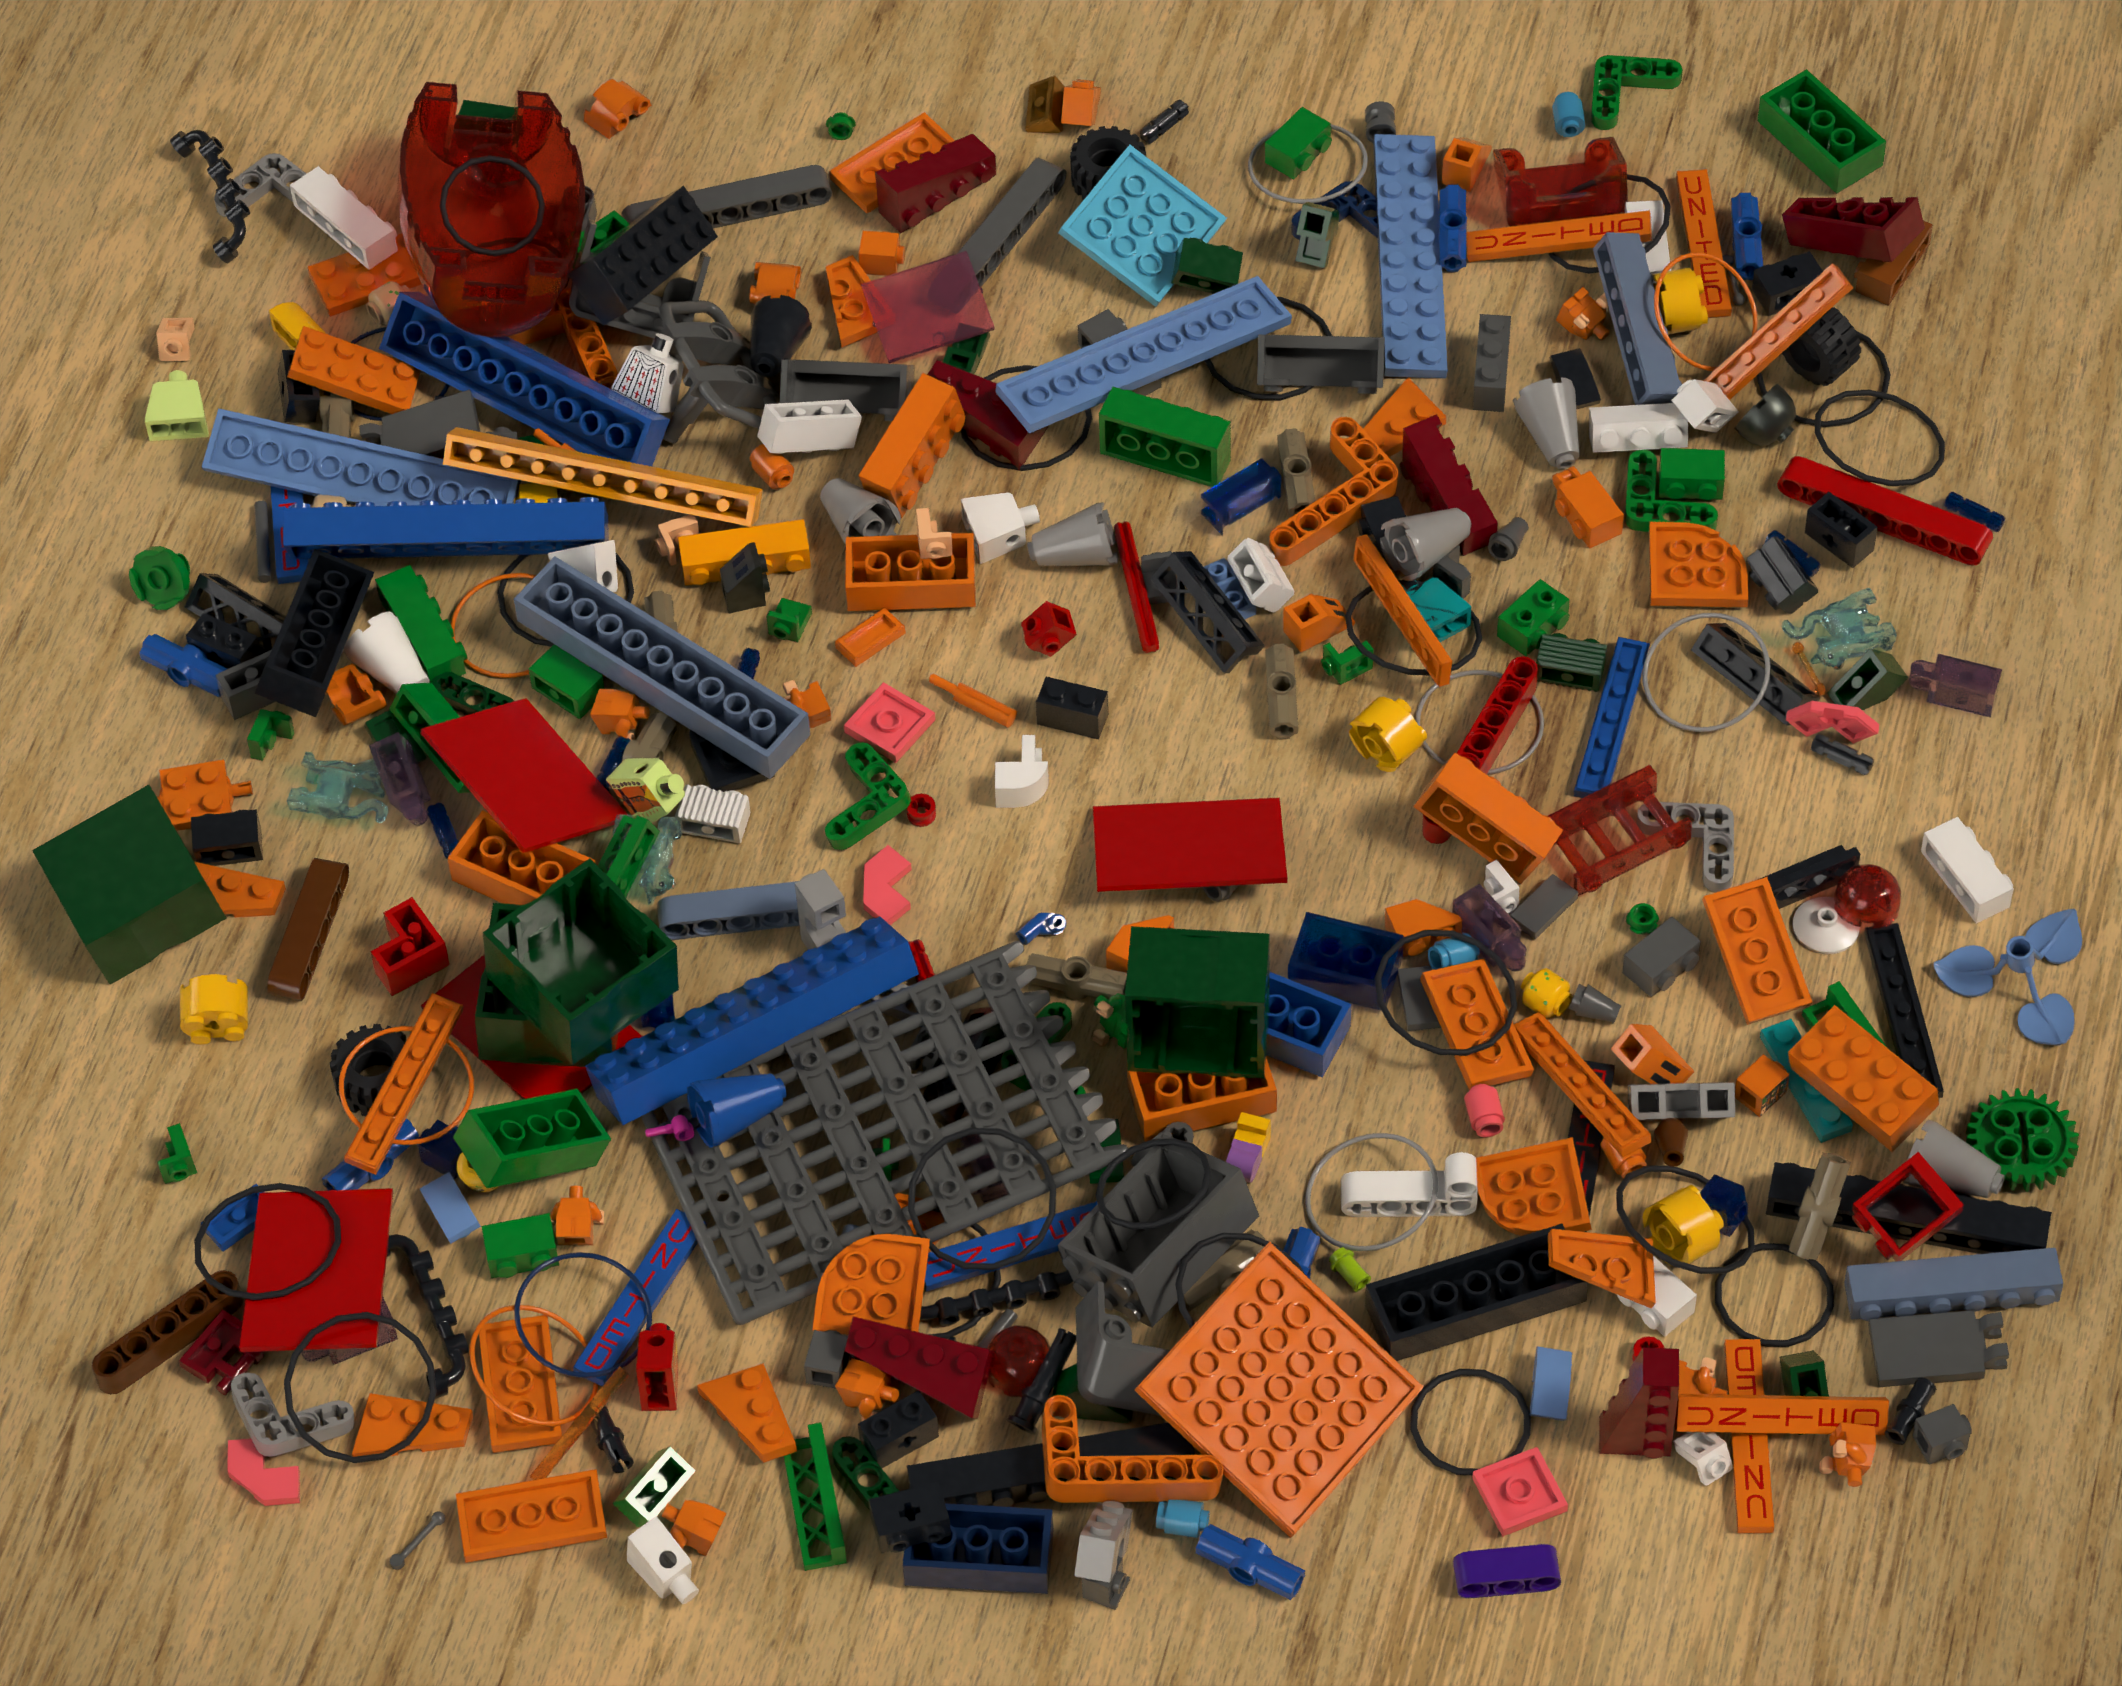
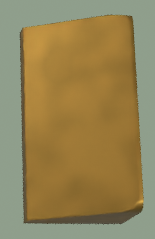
(1045, 106)

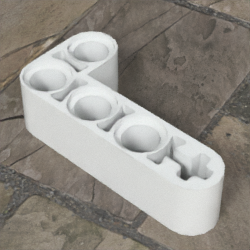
(1410, 1191)

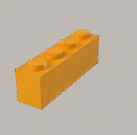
(706, 553)

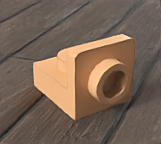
(174, 339)
(669, 535)
(931, 542)

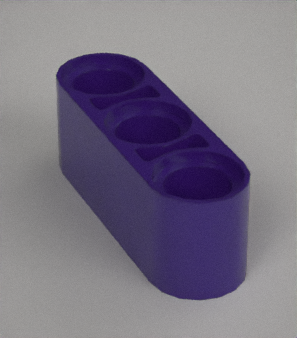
(1507, 1571)

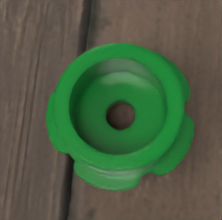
(840, 126)
(1642, 912)

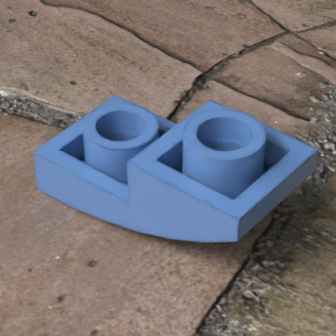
(1228, 582)
(450, 1207)
(1551, 1383)

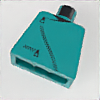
(1439, 606)

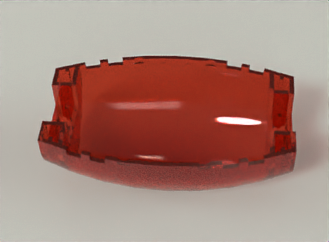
(473, 289)

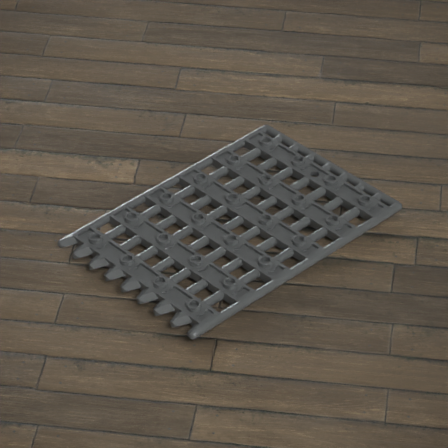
(911, 1114)

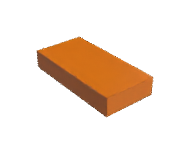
(870, 637)

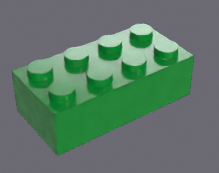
(1821, 131)
(1165, 437)
(531, 1138)

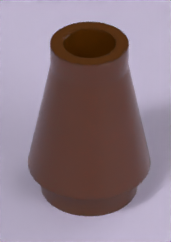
(1671, 1139)

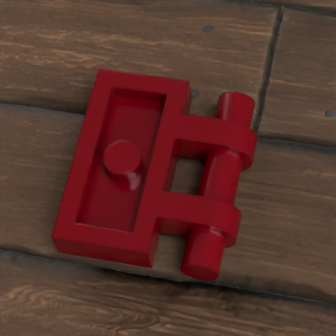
(213, 1350)

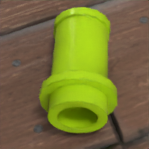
(1349, 1269)

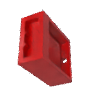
(1934, 1187)

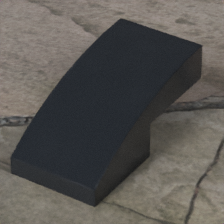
(1575, 368)

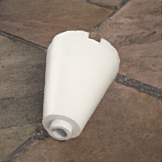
(386, 653)

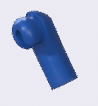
(1041, 925)

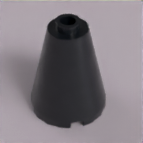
(776, 332)

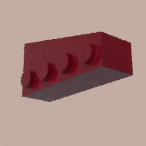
(933, 181)
(1854, 227)
(987, 415)
(1442, 482)
(934, 1365)
(1644, 1410)

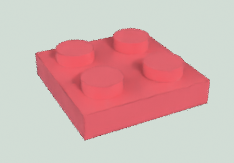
(889, 722)
(1520, 1491)

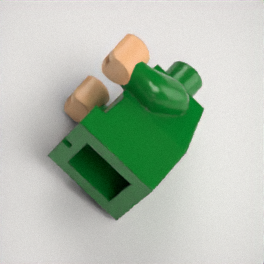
(1112, 1019)

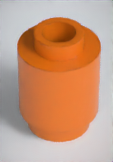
(771, 467)
(1625, 1164)

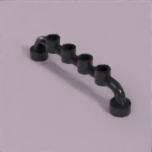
(227, 189)
(1012, 1292)
(442, 1317)

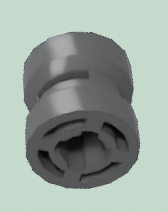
(1379, 119)

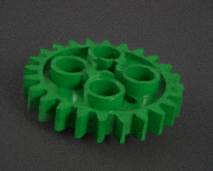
(2054, 1138)

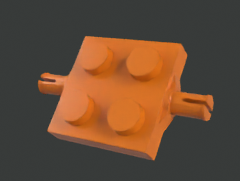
(198, 791)

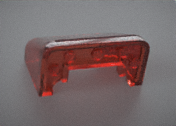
(1542, 192)

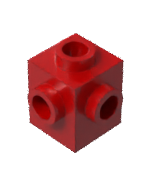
(1048, 629)

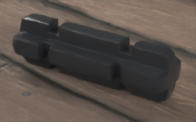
(1164, 121)
(1842, 754)

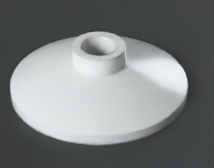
(1823, 935)

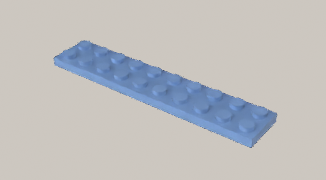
(1409, 256)
(1143, 354)
(341, 466)

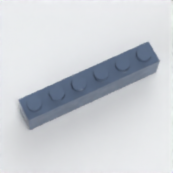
(1631, 305)
(1953, 1283)

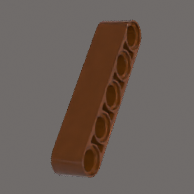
(308, 929)
(160, 1346)

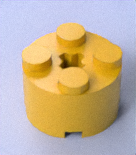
(1681, 300)
(1387, 733)
(213, 1008)
(1683, 1225)

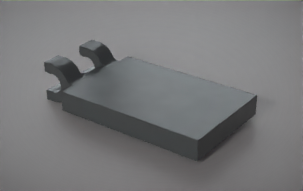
(424, 426)
(1936, 1347)

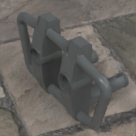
(719, 385)

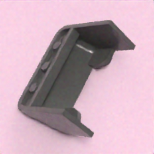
(644, 316)
(1320, 362)
(868, 386)
(1107, 1359)

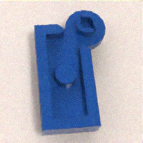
(234, 1221)

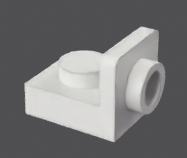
(1501, 886)
(1706, 1453)

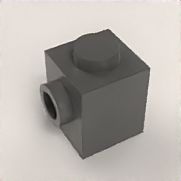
(826, 1358)
(1942, 1434)

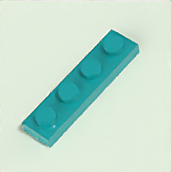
(1821, 1113)

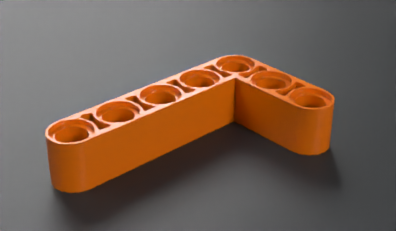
(582, 336)
(1341, 499)
(1118, 1469)

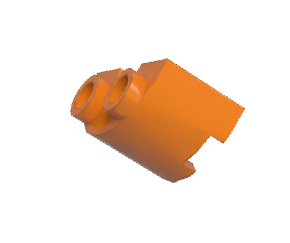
(614, 106)
(775, 281)
(353, 695)

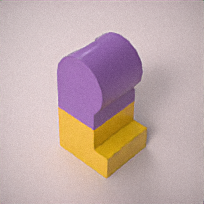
(1249, 1144)

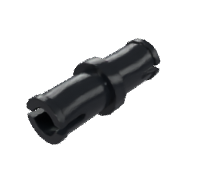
(1909, 1410)
(610, 1440)

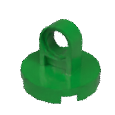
(160, 577)

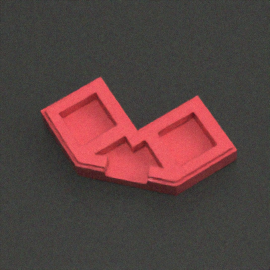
(1847, 720)
(879, 876)
(267, 1485)

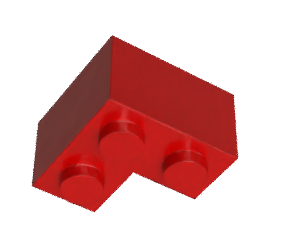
(412, 952)

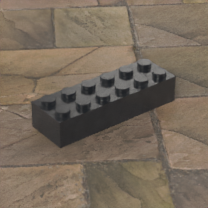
(643, 255)
(314, 633)
(1470, 1295)

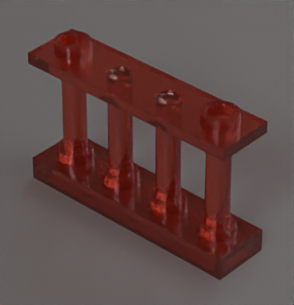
(1612, 802)

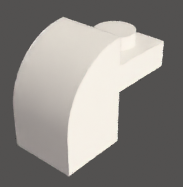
(1021, 782)

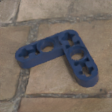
(1348, 206)

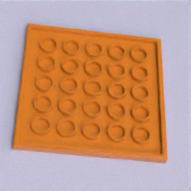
(1279, 1389)

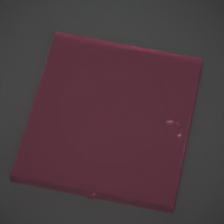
(927, 307)

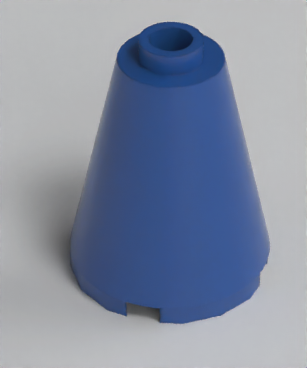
(732, 1104)

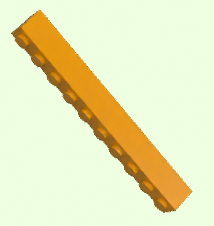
(602, 476)

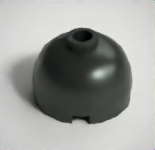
(1769, 418)

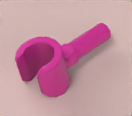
(679, 1126)

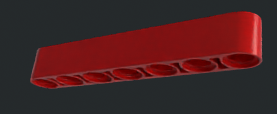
(1889, 510)
(1493, 738)

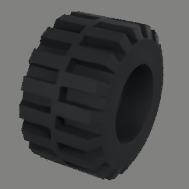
(1094, 152)
(1825, 349)
(359, 1089)

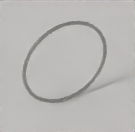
(1314, 200)
(1490, 673)
(1733, 721)
(1401, 1237)

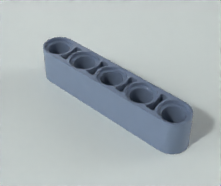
(728, 911)

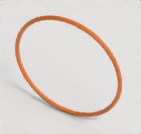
(1656, 302)
(461, 603)
(415, 1141)
(490, 1395)

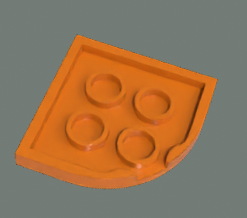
(1695, 567)
(1534, 1188)
(875, 1281)

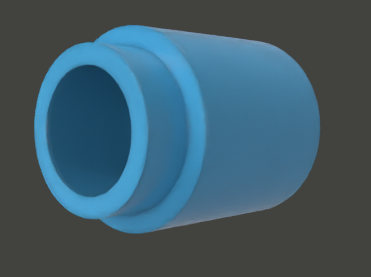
(1568, 114)
(1451, 952)
(1182, 1517)

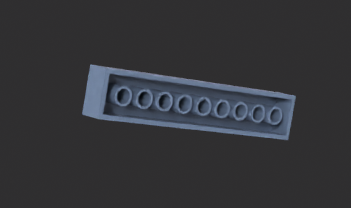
(662, 667)

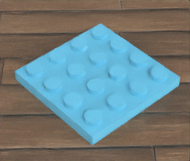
(1137, 223)

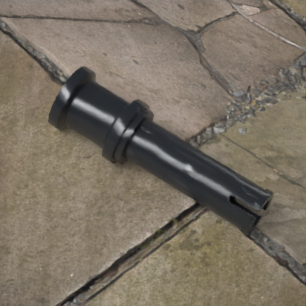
(1038, 1393)

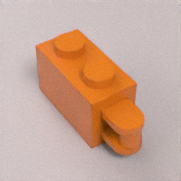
(1587, 507)

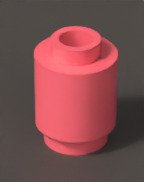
(1484, 1110)

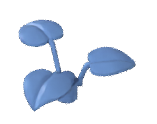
(2056, 938)

